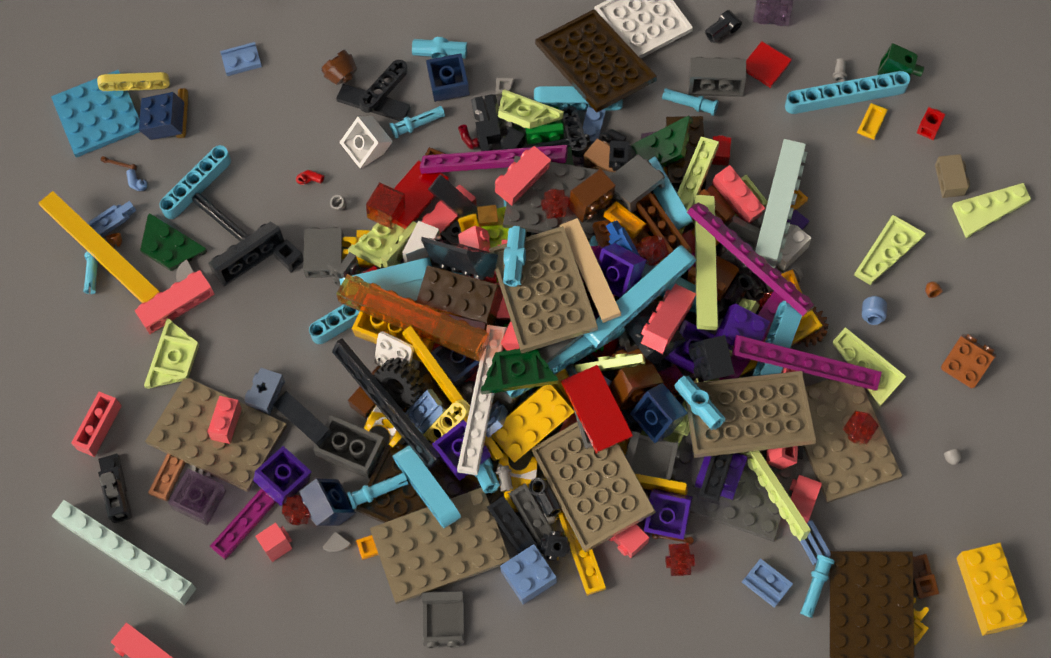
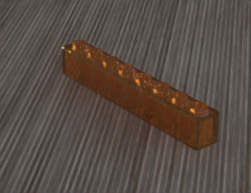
(406, 312)

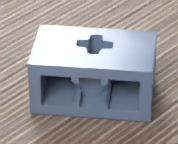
(264, 380)

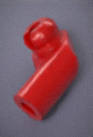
(308, 176)

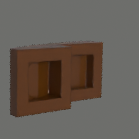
(923, 579)

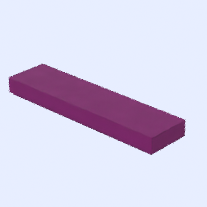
(243, 524)

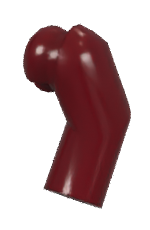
(465, 137)

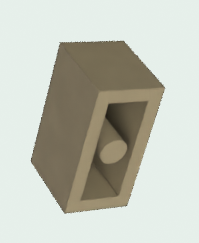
(952, 176)

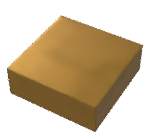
(487, 215)

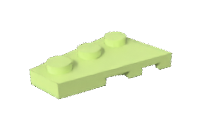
(395, 254)

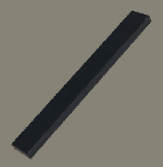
(385, 403)

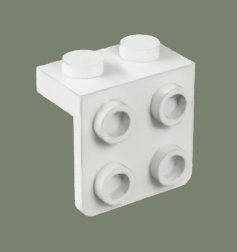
(392, 347)

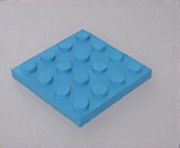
(95, 116)

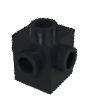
(547, 545)

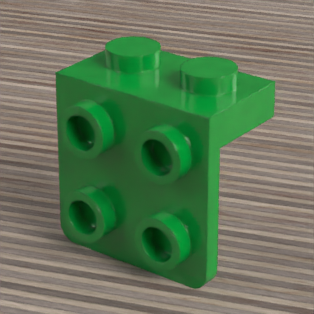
(545, 133)

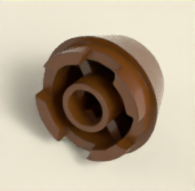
(340, 68)

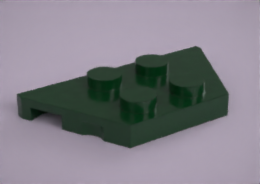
(666, 144)
(167, 244)
(517, 371)

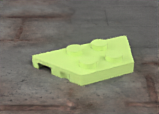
(526, 111)
(172, 357)
(613, 363)

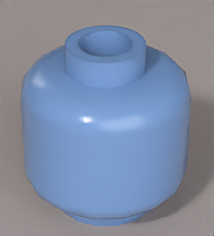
(874, 310)

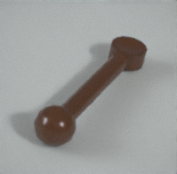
(104, 159)
(690, 540)

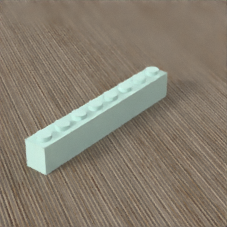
(780, 200)
(124, 552)

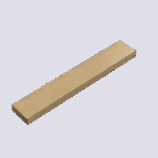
(591, 271)

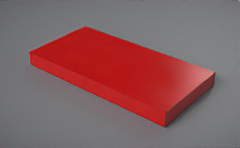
(416, 192)
(596, 409)

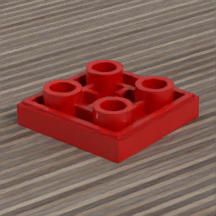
(766, 64)

